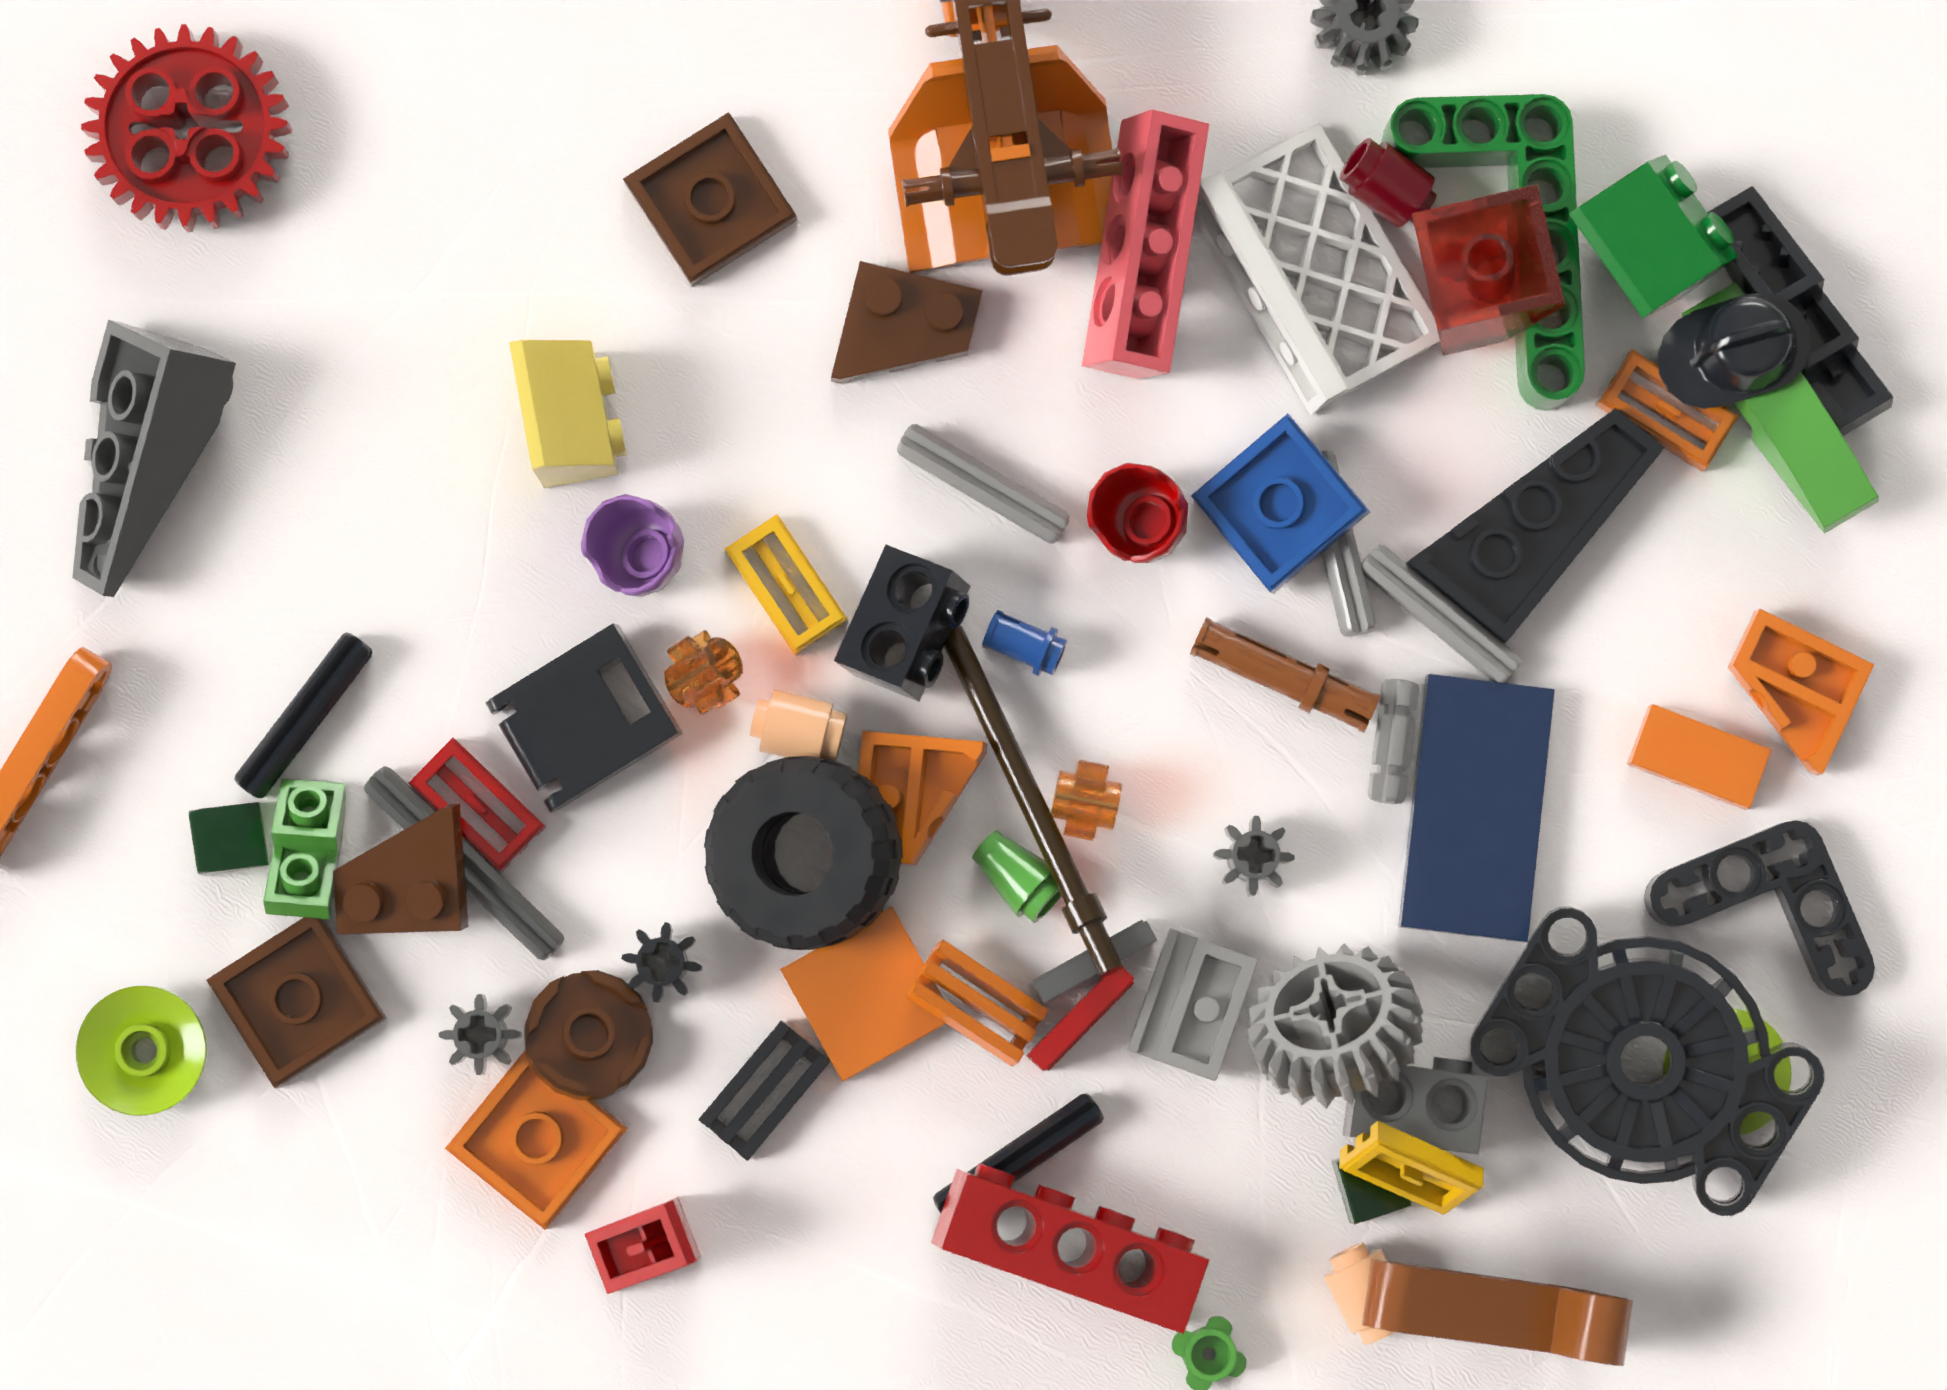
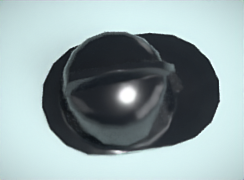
(1734, 350)

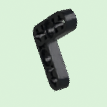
(1790, 886)

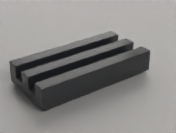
(729, 1132)

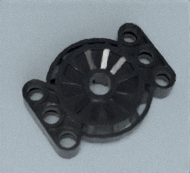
(1709, 1072)

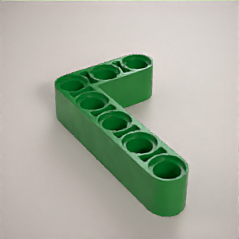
(1525, 161)

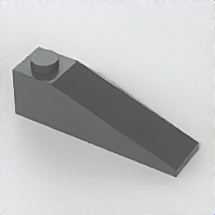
(154, 421)

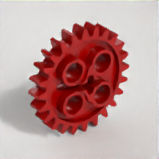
(190, 73)

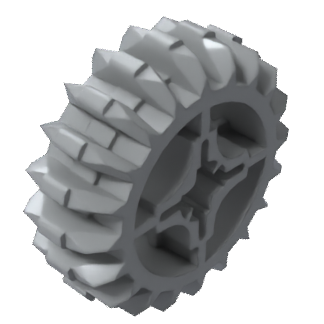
(1335, 1025)

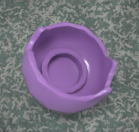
(633, 545)

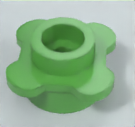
(1226, 1359)

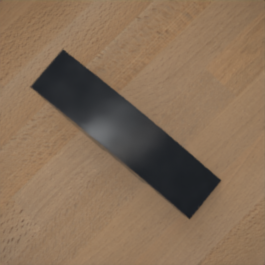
(1777, 266)

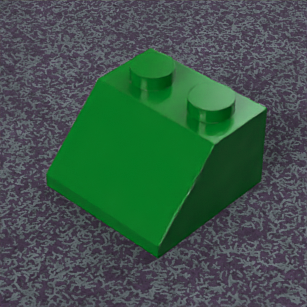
(1655, 234)

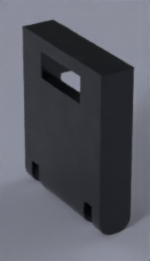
(573, 725)

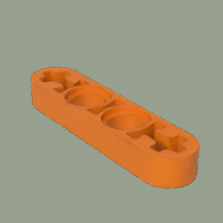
(48, 737)

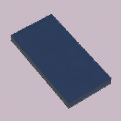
(1476, 808)

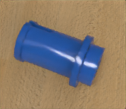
(1025, 643)

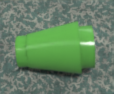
(1018, 876)

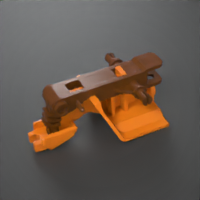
(1000, 148)

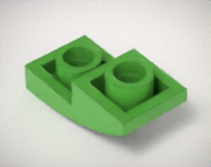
(305, 848)

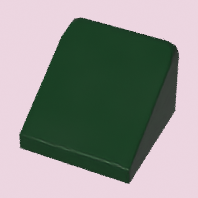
(228, 838)
(1365, 1200)

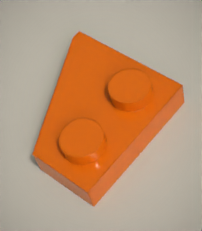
(1799, 685)
(919, 781)

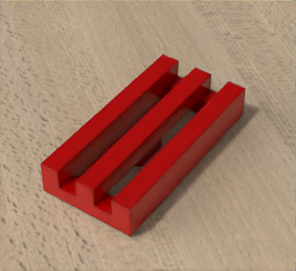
(516, 842)
(1080, 1019)

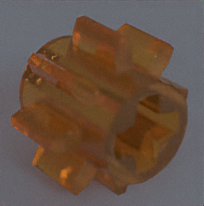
(703, 672)
(1086, 800)

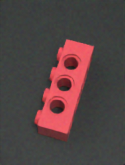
(1145, 245)

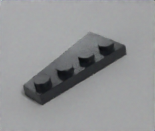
(1530, 533)

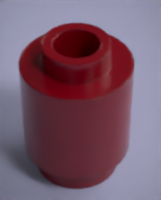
(1388, 182)

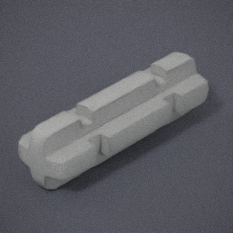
(1393, 741)

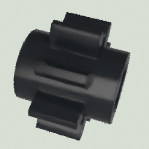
(652, 947)

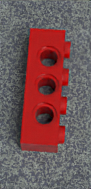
(1159, 1296)

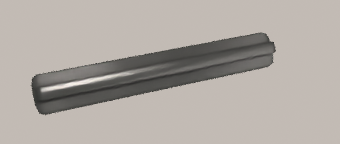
(481, 877)

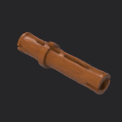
(1285, 675)

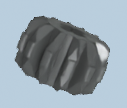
(1361, 44)

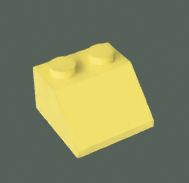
(566, 410)

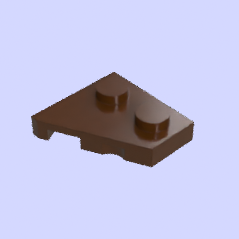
(902, 322)
(406, 881)

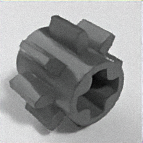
(1266, 843)
(469, 1020)

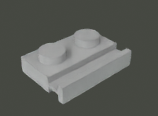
(1192, 1004)

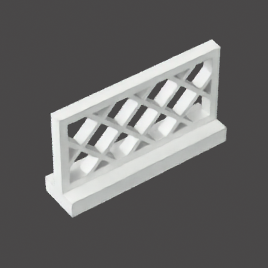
(1264, 279)

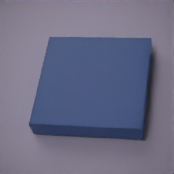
(1280, 503)

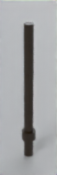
(1082, 910)

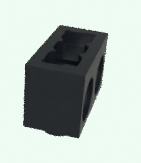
(887, 619)

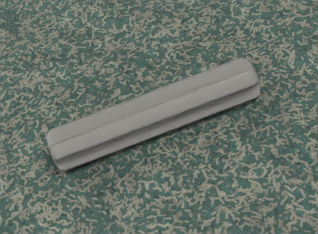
(983, 483)
(1348, 581)
(1440, 614)

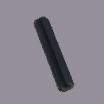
(303, 715)
(1040, 1141)

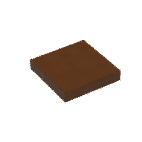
(710, 199)
(296, 999)

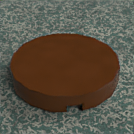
(588, 1035)

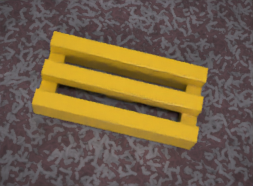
(816, 629)
(1411, 1168)

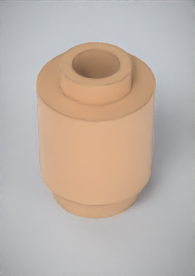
(798, 726)
(1349, 1287)

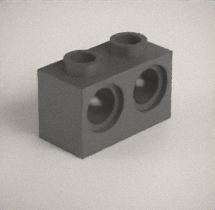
(1415, 1111)

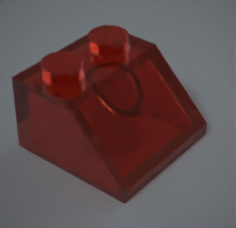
(1488, 267)

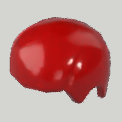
(1137, 513)

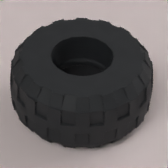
(744, 865)

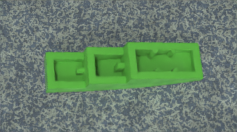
(1804, 445)

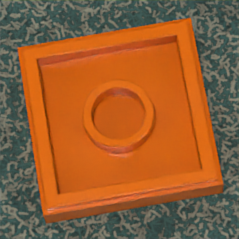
(859, 992)
(535, 1142)

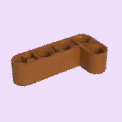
(1497, 1311)

